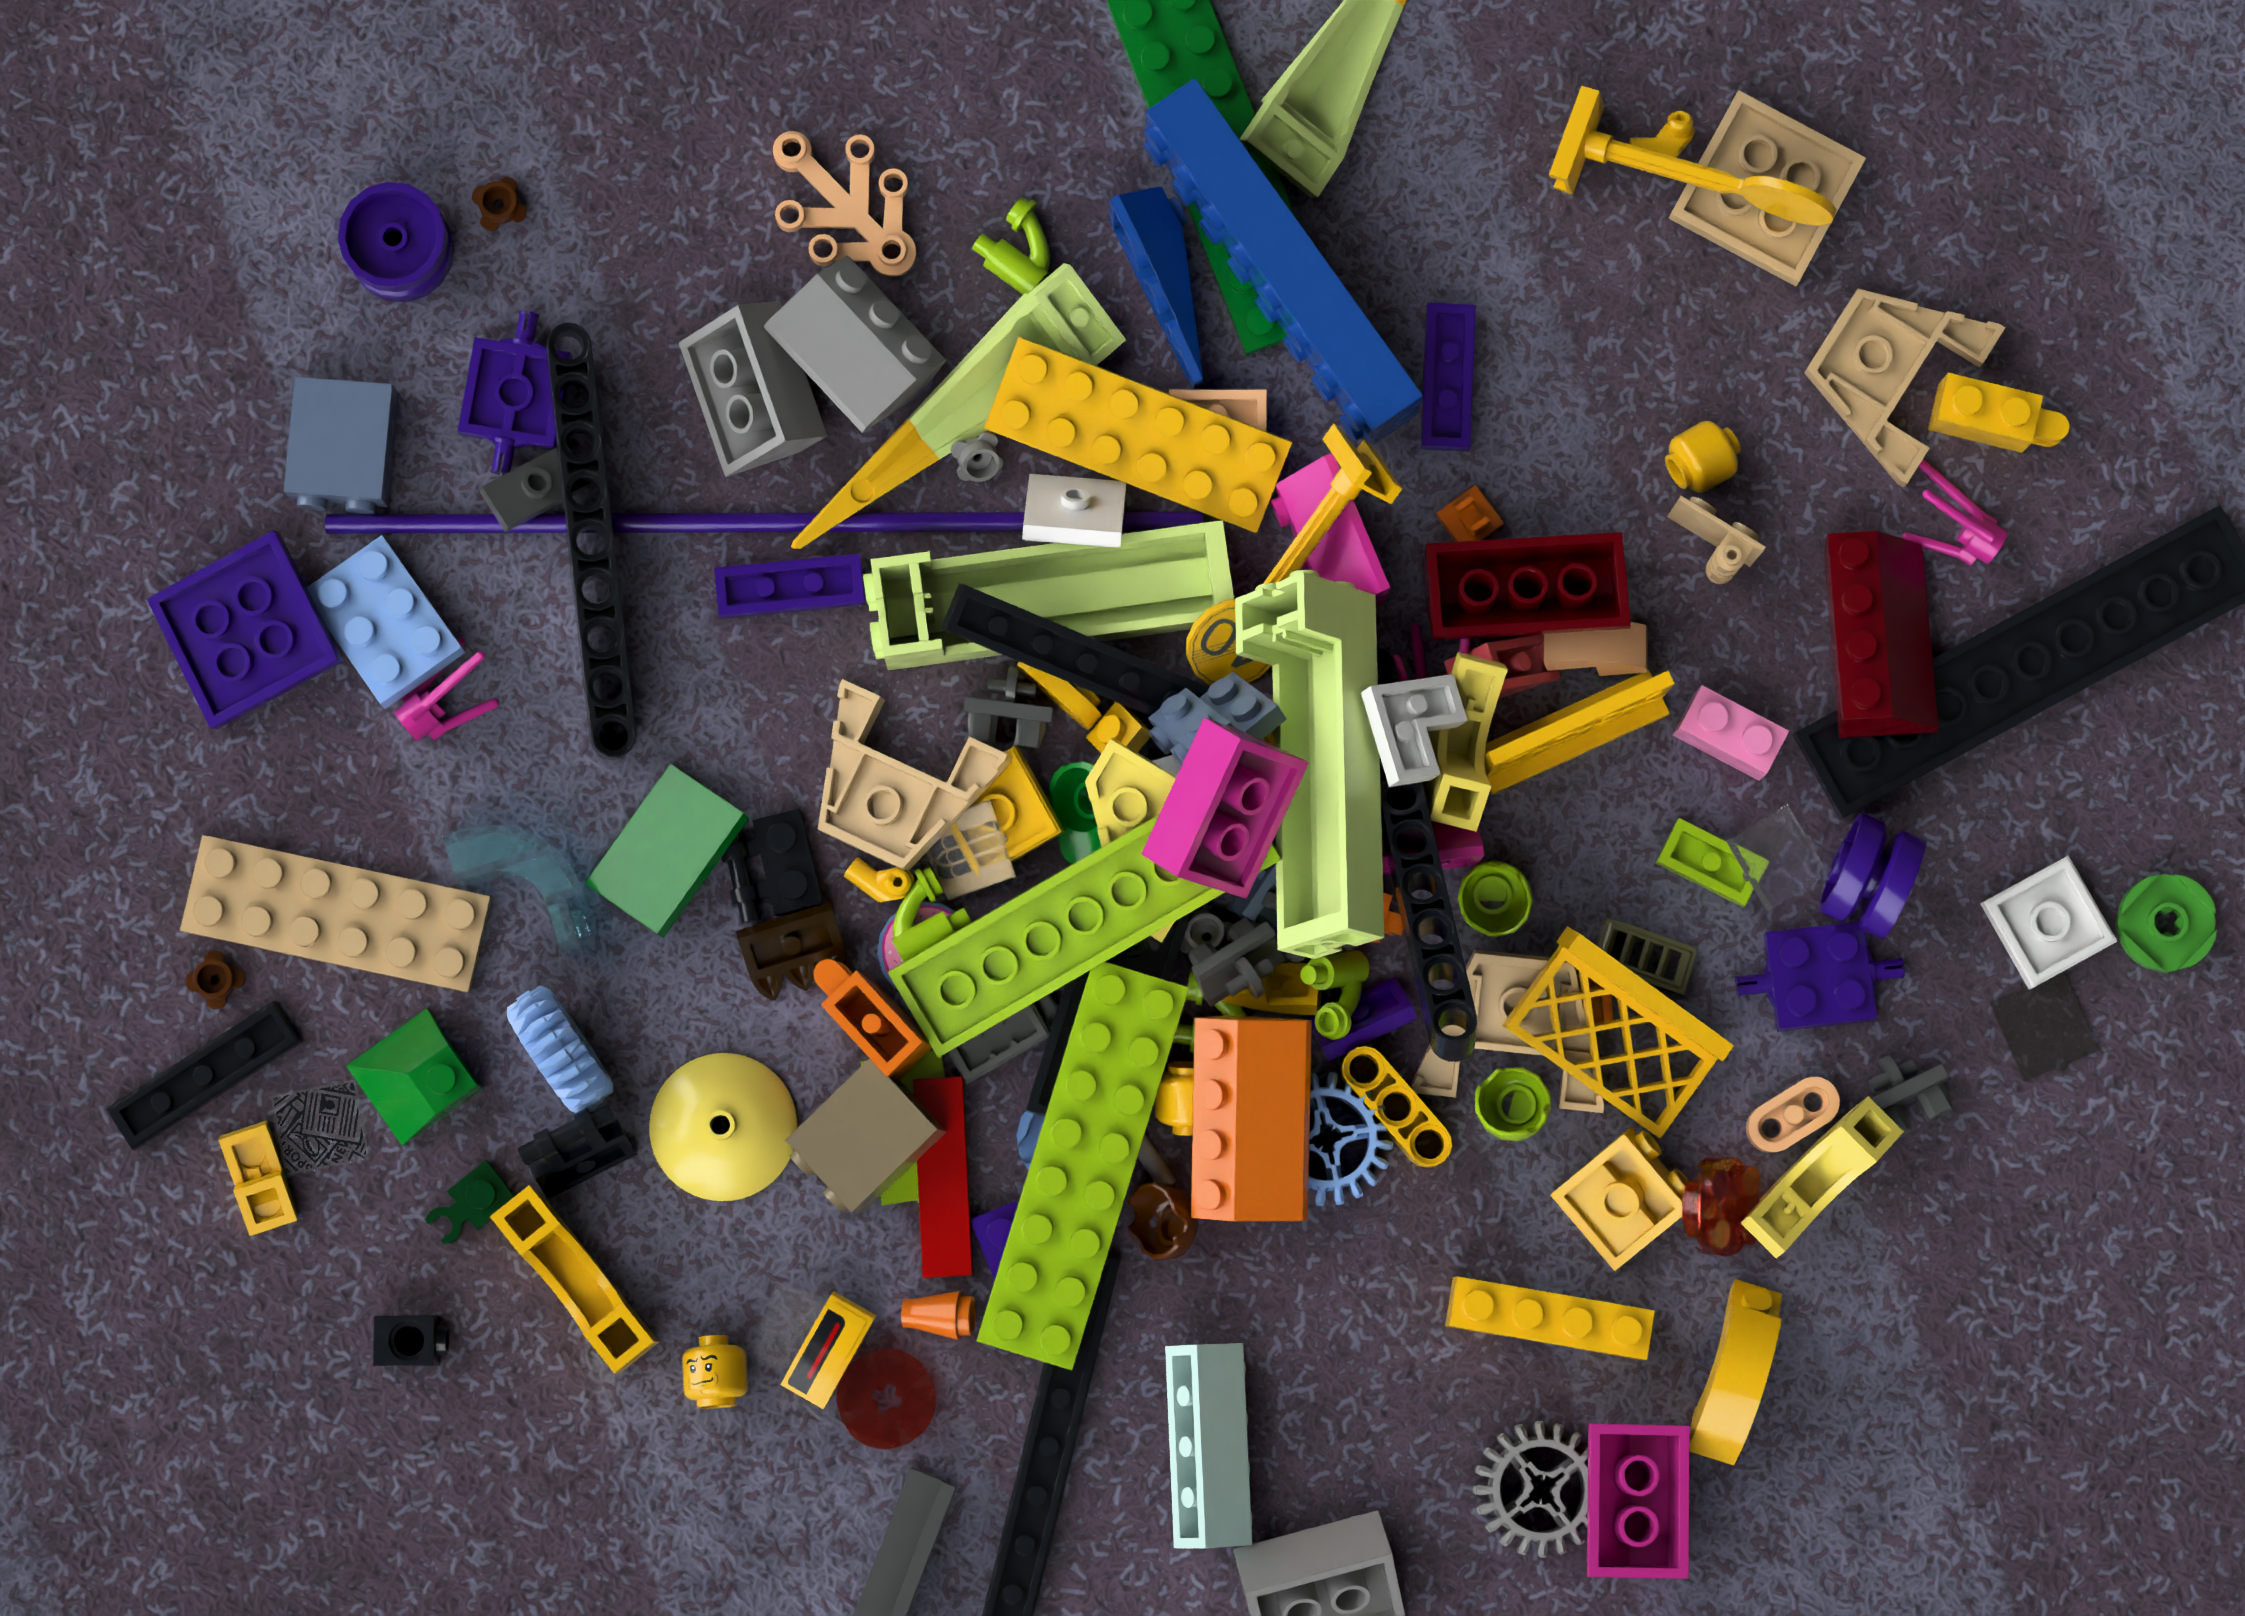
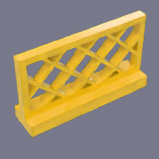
(1576, 729)
(1643, 999)

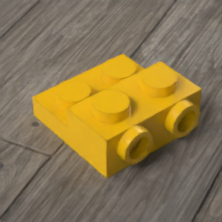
(1623, 1197)

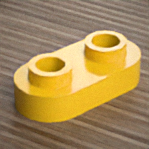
(1076, 701)

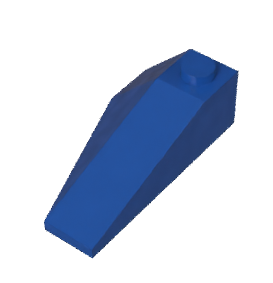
(1155, 247)

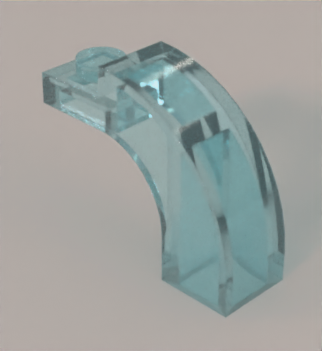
(508, 851)

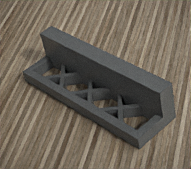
(906, 1546)

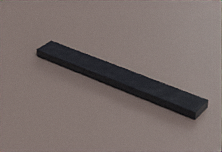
(1045, 1468)

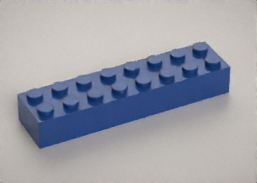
(1280, 264)

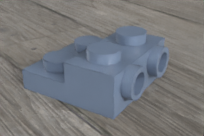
(1226, 701)

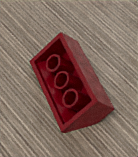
(1526, 586)
(1879, 635)

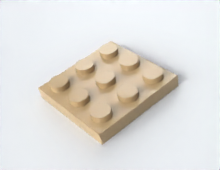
(1766, 143)

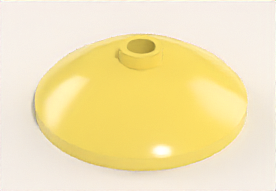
(753, 1147)

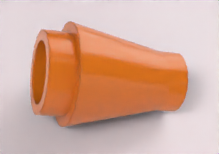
(941, 1314)

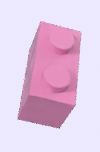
(1730, 733)

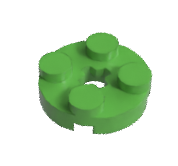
(2194, 922)

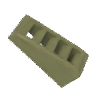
(1606, 939)

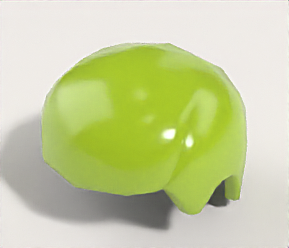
(1495, 882)
(1528, 1108)

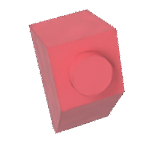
(1523, 660)

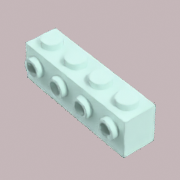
(1208, 1445)

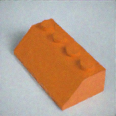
(1251, 1118)

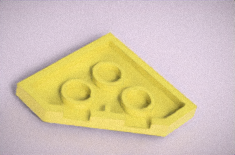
(1126, 793)

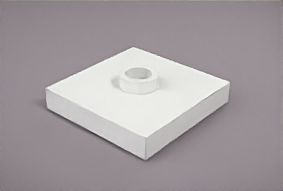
(1074, 510)
(2048, 922)

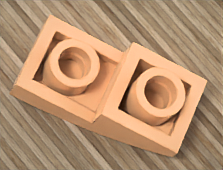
(1607, 650)

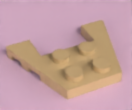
(1875, 357)
(887, 804)
(1497, 986)

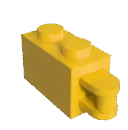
(1994, 415)

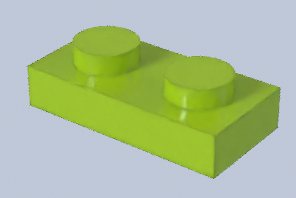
(1705, 862)

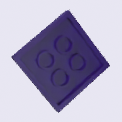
(244, 630)

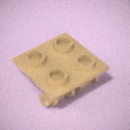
(1734, 543)

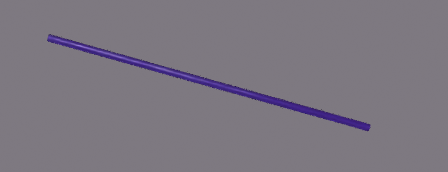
(727, 522)

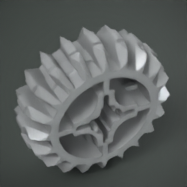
(1505, 1514)

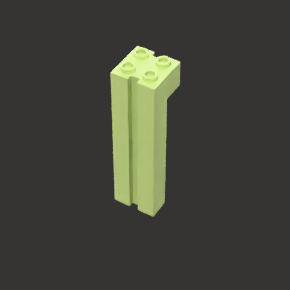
(1108, 593)
(1331, 837)

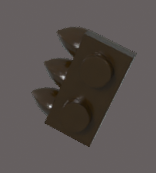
(791, 947)

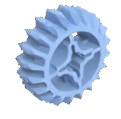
(559, 1049)
(1368, 1130)

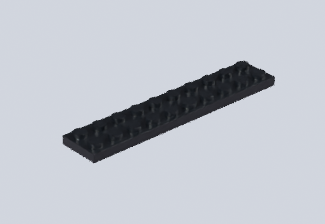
(2043, 658)

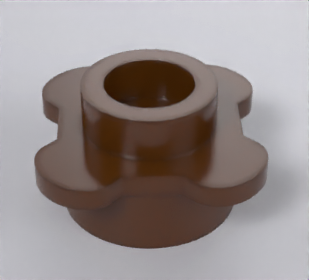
(501, 190)
(200, 979)

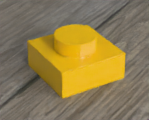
(1121, 725)

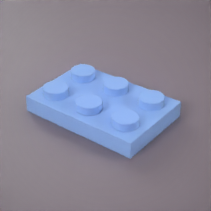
(384, 622)

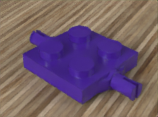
(510, 394)
(1819, 976)

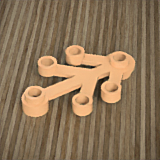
(849, 210)

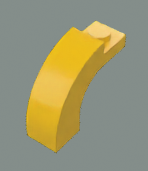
(1738, 1373)

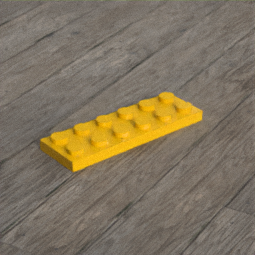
(1137, 434)

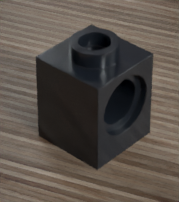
(387, 1336)

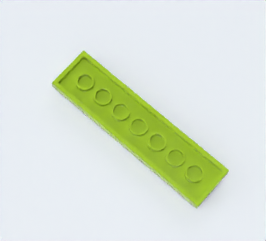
(1045, 939)
(1082, 1164)

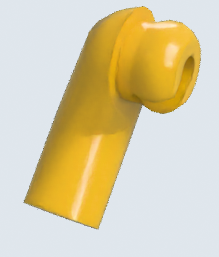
(1672, 137)
(880, 885)

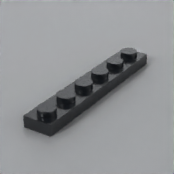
(1063, 652)

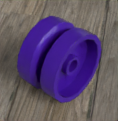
(402, 270)
(1879, 878)

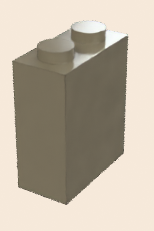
(864, 1138)

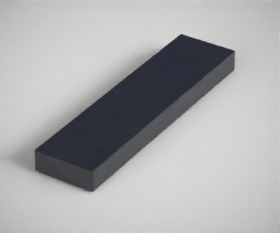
(204, 1075)

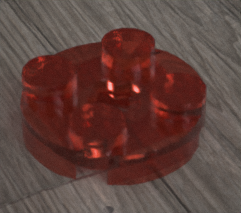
(1724, 1182)
(860, 1411)

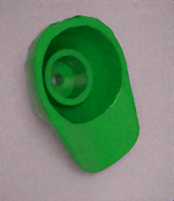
(1071, 804)

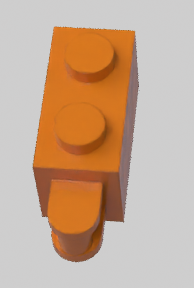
(871, 1018)

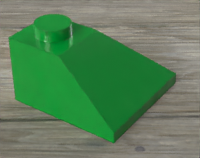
(414, 1077)

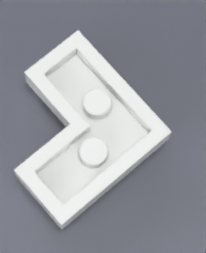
(1401, 721)

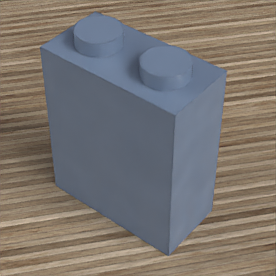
(341, 444)

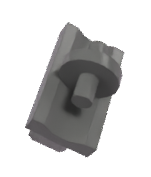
(1031, 719)
(1238, 965)
(1925, 1089)

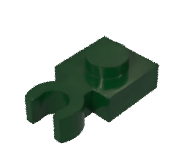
(475, 1200)

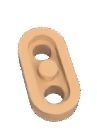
(1791, 1115)

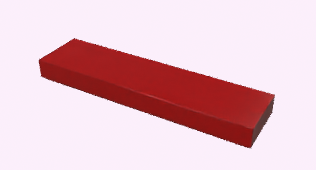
(944, 1183)

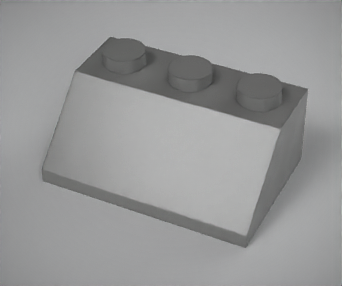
(855, 344)
(750, 390)
(1323, 1571)

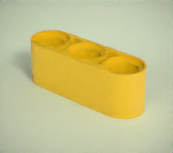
(1419, 1115)

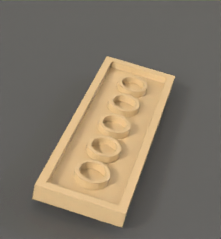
(336, 914)

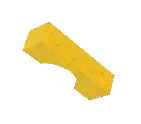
(575, 1278)
(1550, 1318)

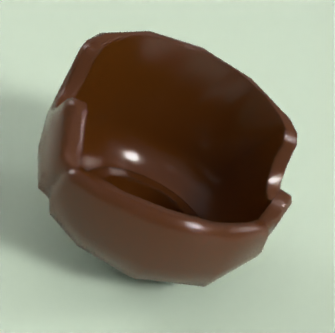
(1175, 1226)

